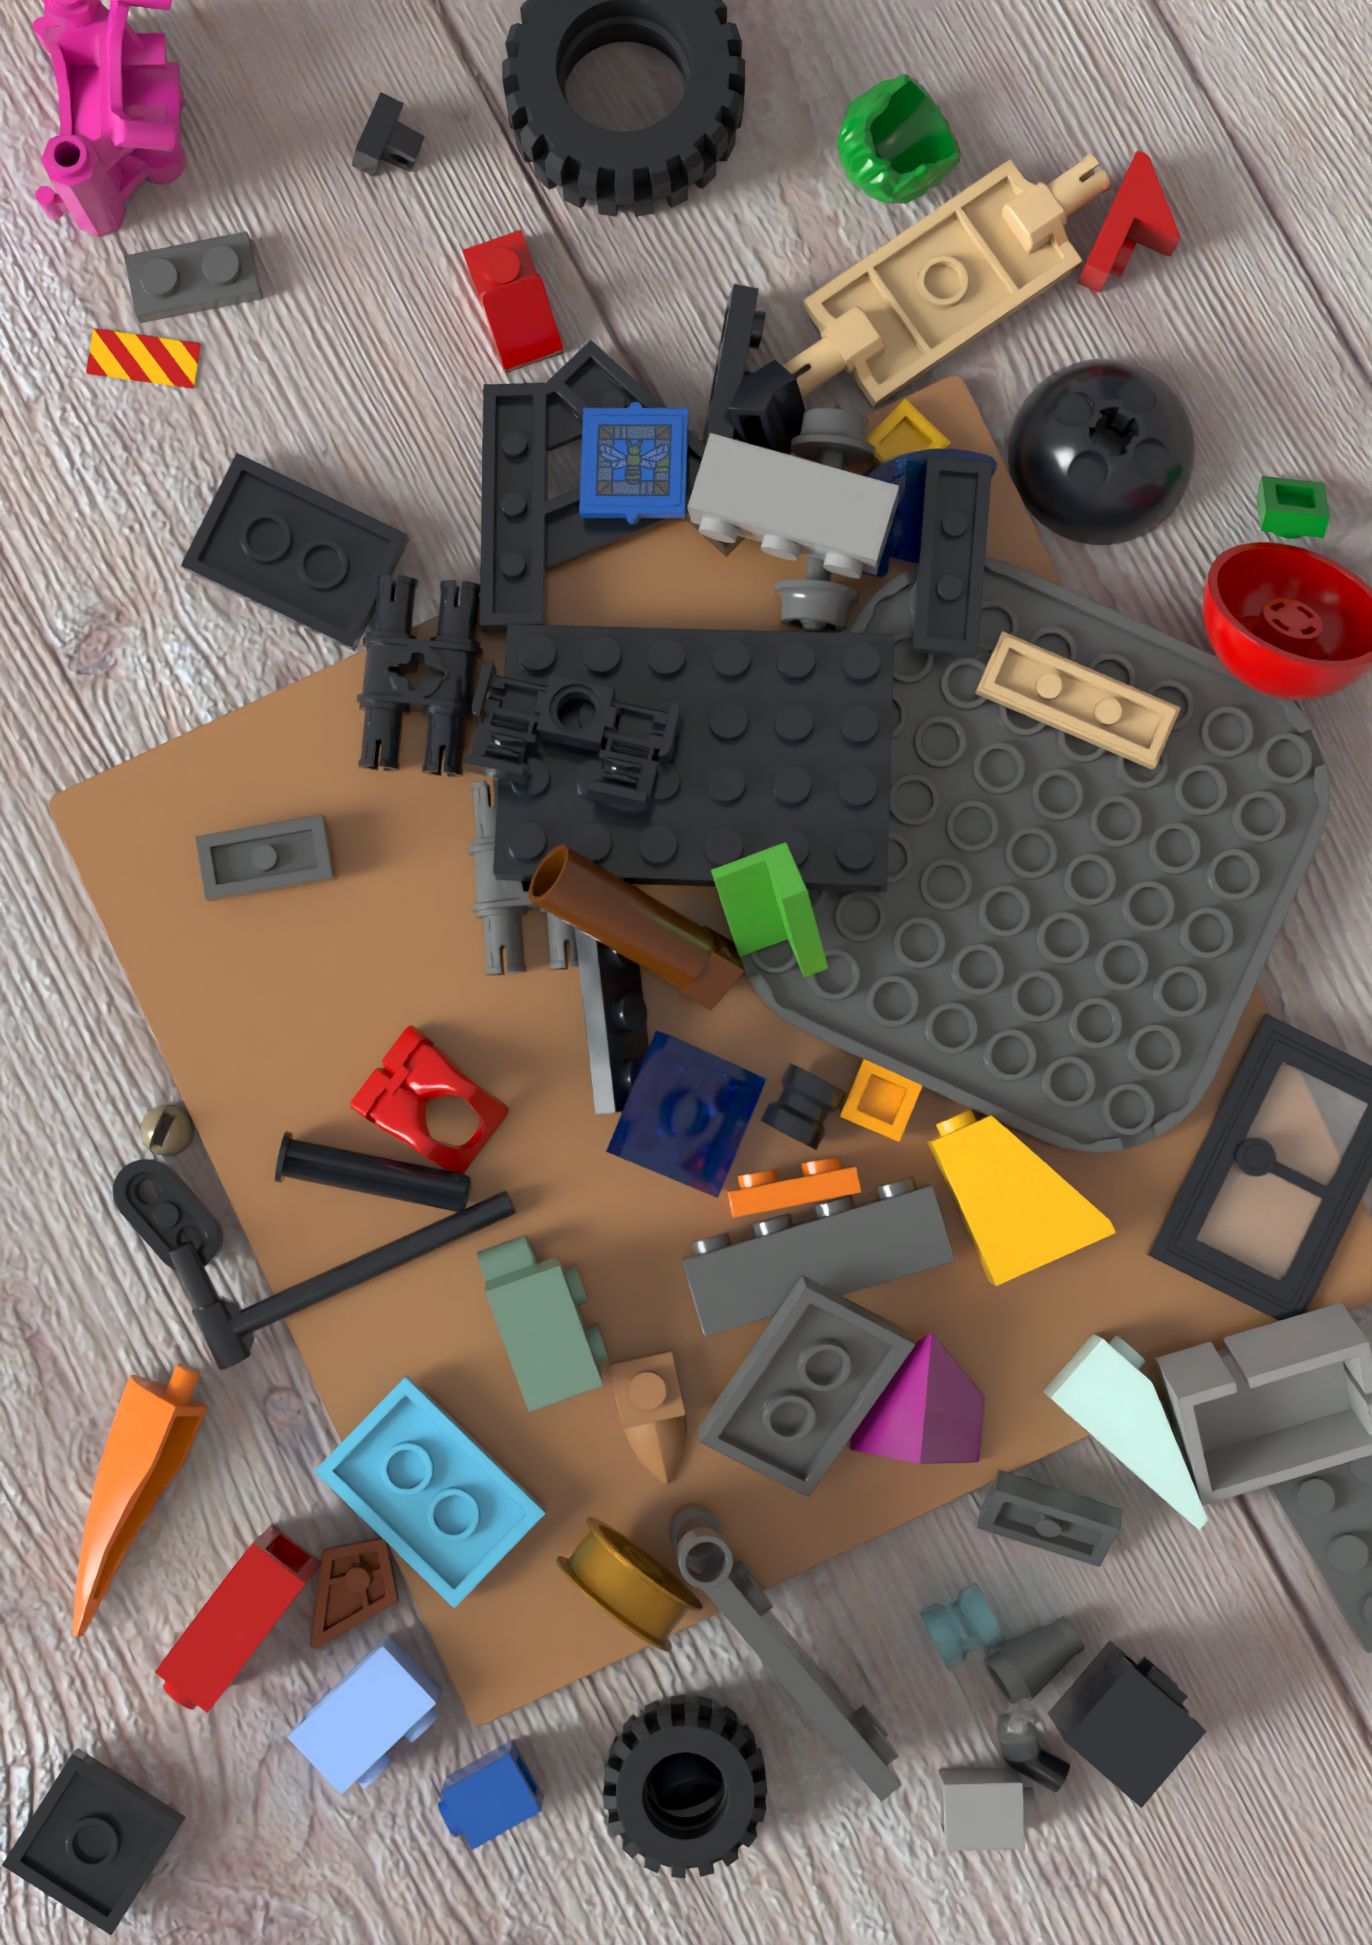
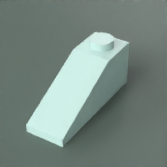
(1124, 1414)

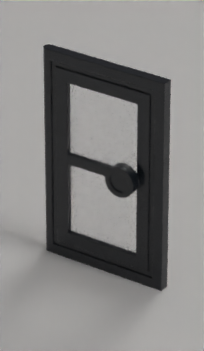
(1275, 1174)

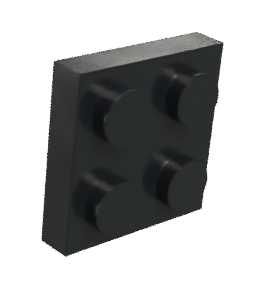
(93, 1841)

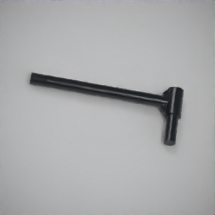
(230, 1328)

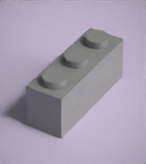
(792, 506)

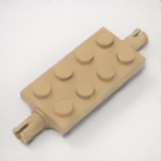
(945, 280)

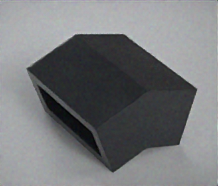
(768, 408)

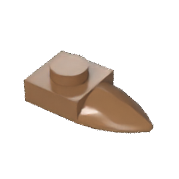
(652, 1411)

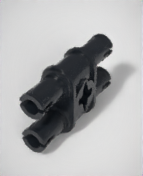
(396, 652)

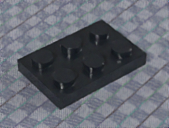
(294, 551)

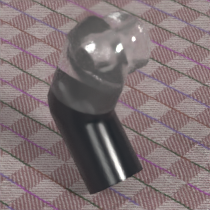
(1022, 1748)

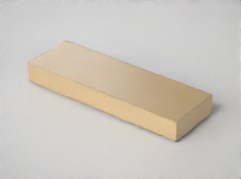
(1077, 700)

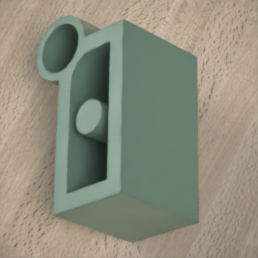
(542, 1323)

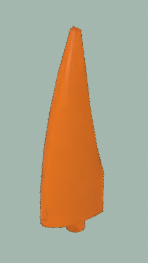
(139, 1462)

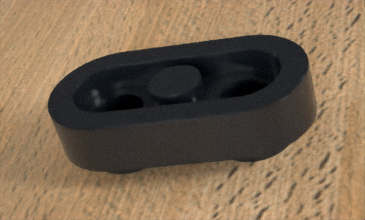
(169, 1215)

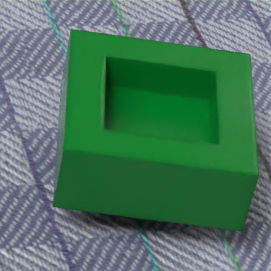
(1292, 507)

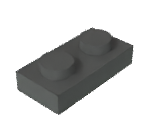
(193, 277)
(265, 858)
(1050, 1518)

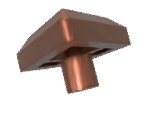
(352, 1587)

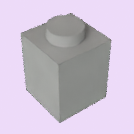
(984, 1809)

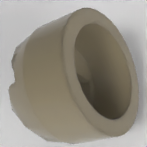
(178, 1136)

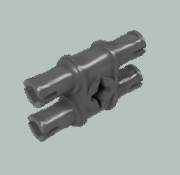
(505, 901)

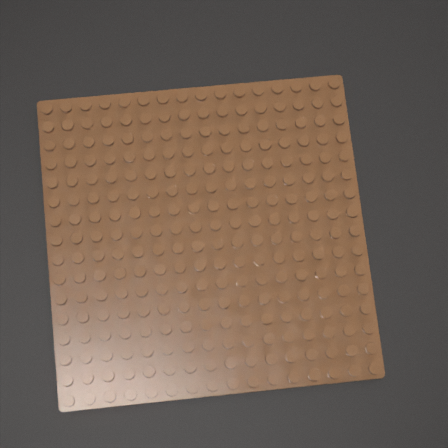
(299, 992)

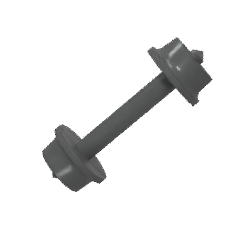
(833, 439)

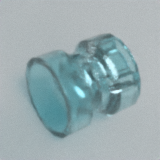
(949, 1633)

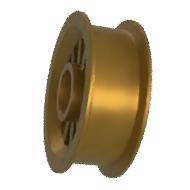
(628, 1584)

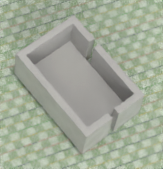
(1271, 1402)

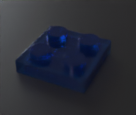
(686, 1114)

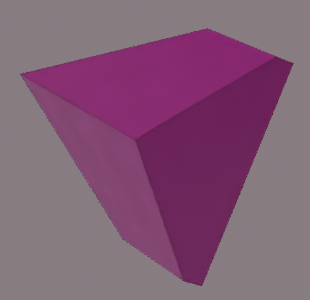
(925, 1411)

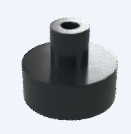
(685, 1781)

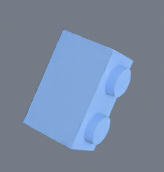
(366, 1716)

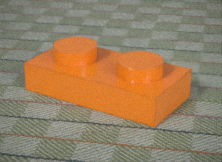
(820, 1181)

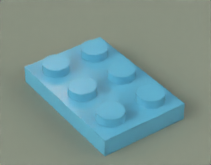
(430, 1491)

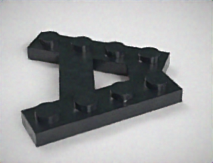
(519, 526)

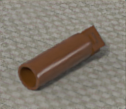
(636, 925)

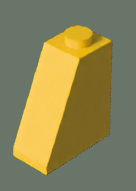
(1010, 1198)

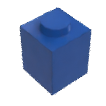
(490, 1796)

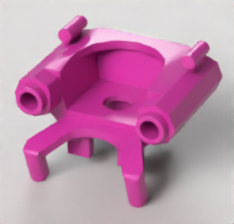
(114, 110)

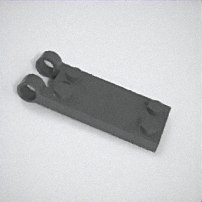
(742, 1601)

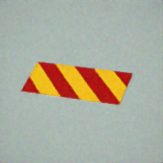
(143, 358)

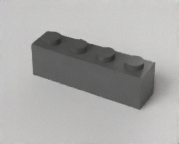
(839, 1249)

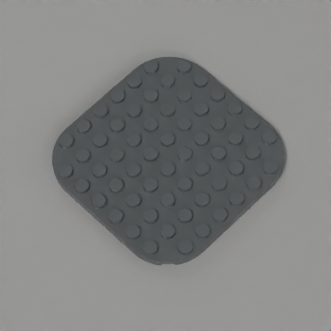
(1053, 914)

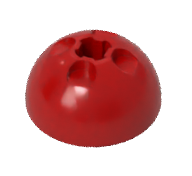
(1288, 620)

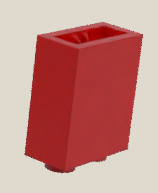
(236, 1619)

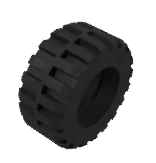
(629, 165)

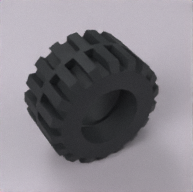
(695, 1839)

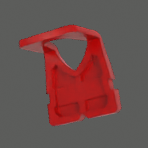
(410, 1077)

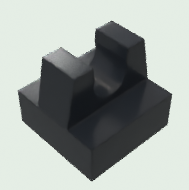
(387, 139)

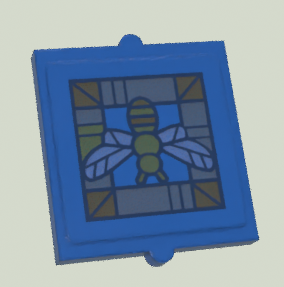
(634, 463)

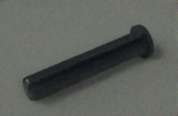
(371, 1175)

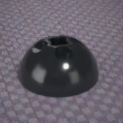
(1081, 481)

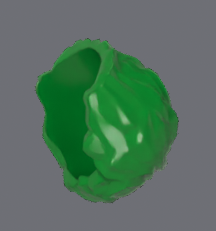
(896, 141)

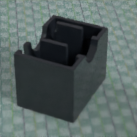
(1127, 1722)

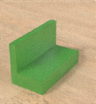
(769, 905)

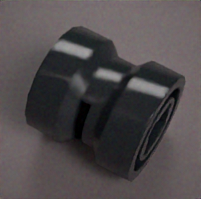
(803, 1106)

